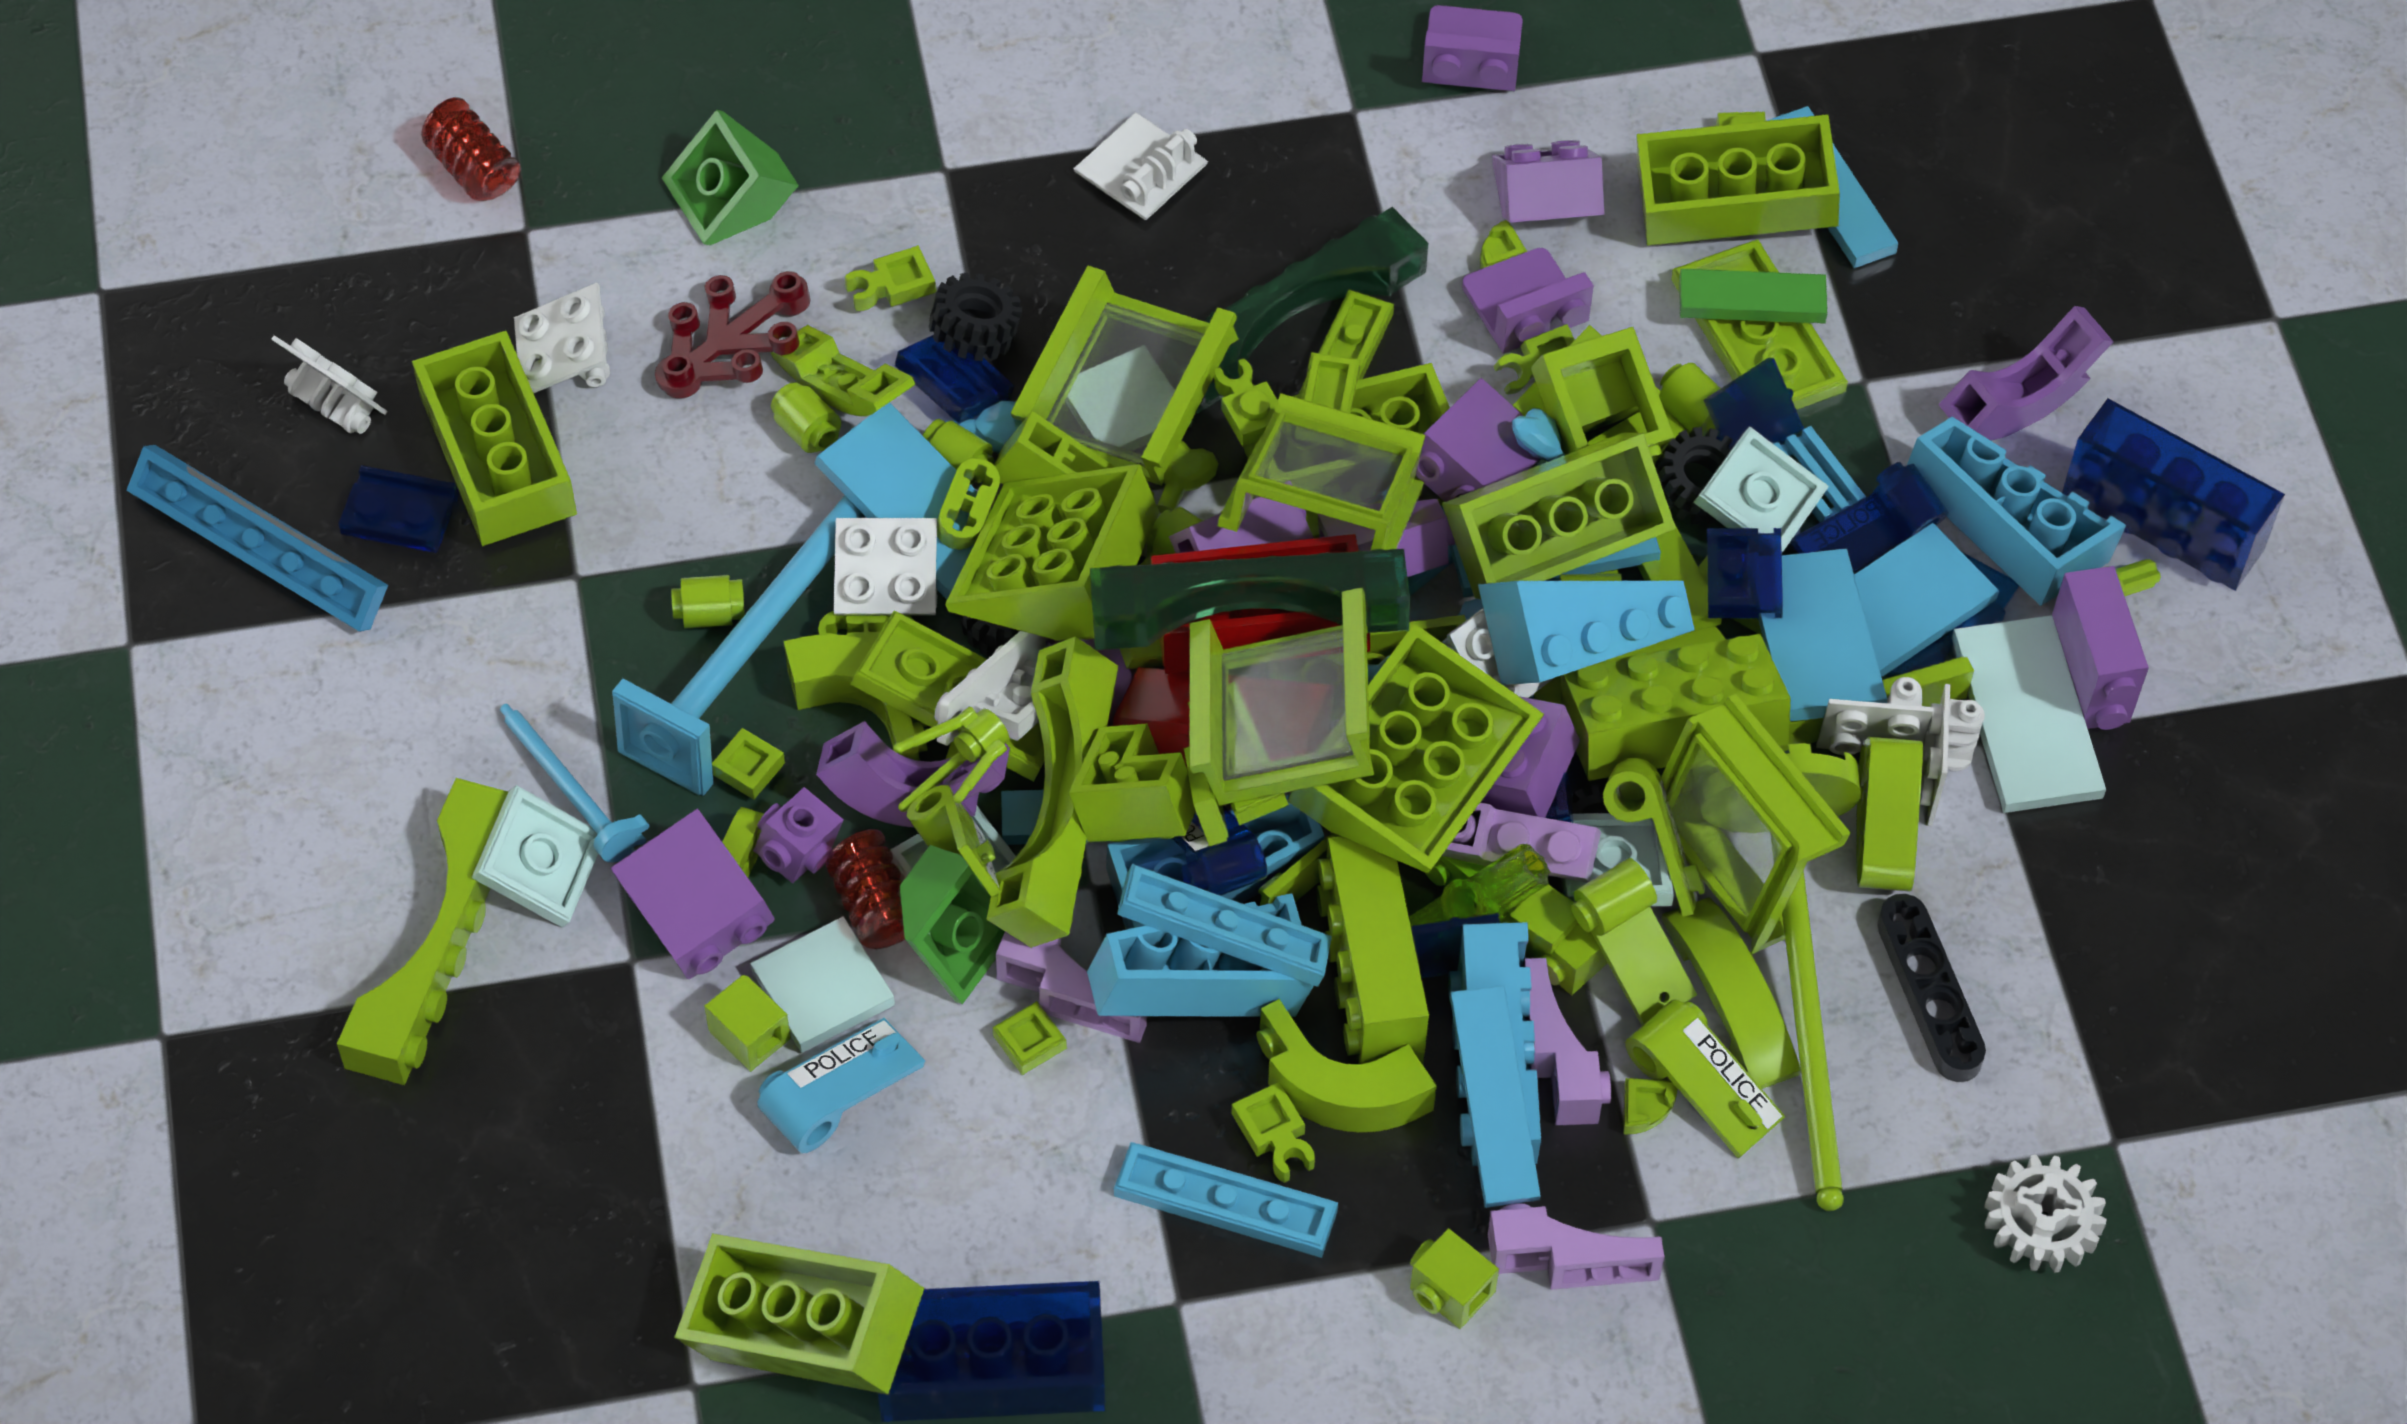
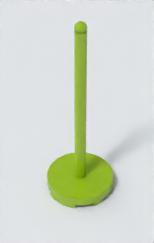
(1840, 788)

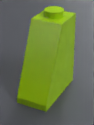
(1598, 394)

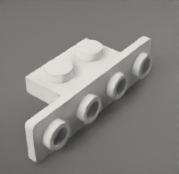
(999, 685)

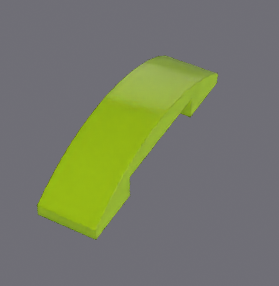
(840, 379)
(1736, 990)

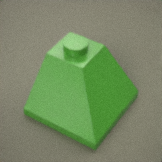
(728, 180)
(948, 921)

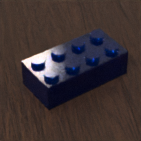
(2173, 494)
(1001, 1353)

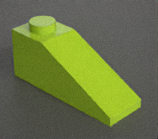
(1044, 450)

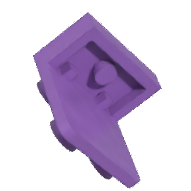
(1472, 48)
(1527, 297)

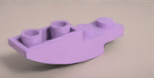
(1492, 832)

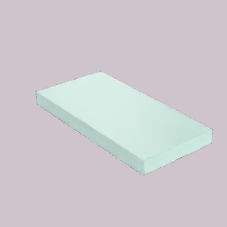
(2032, 714)

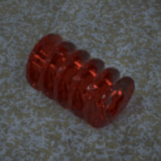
(469, 150)
(869, 888)

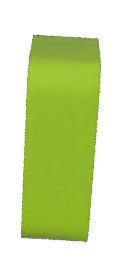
(1888, 813)

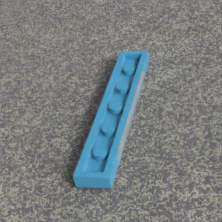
(257, 538)

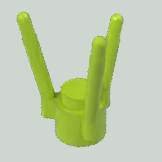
(979, 737)

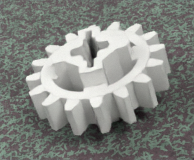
(2069, 1206)

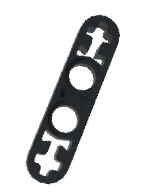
(1937, 985)

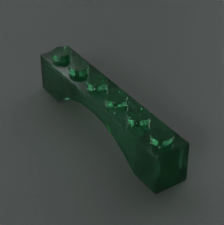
(1370, 260)
(1147, 601)

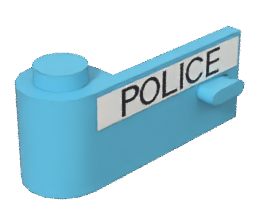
(813, 1095)

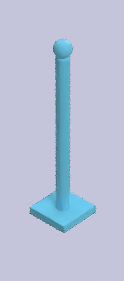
(671, 735)

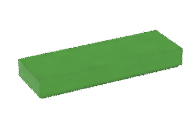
(1753, 296)

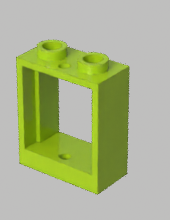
(1621, 345)

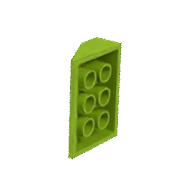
(1040, 546)
(1435, 753)

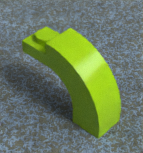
(822, 674)
(1340, 1094)

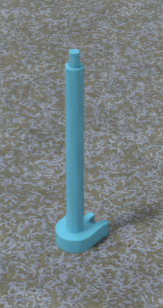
(613, 839)

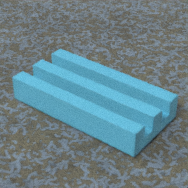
(1842, 491)

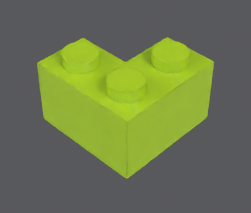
(1130, 788)

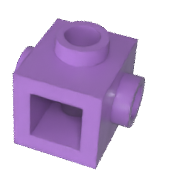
(797, 835)

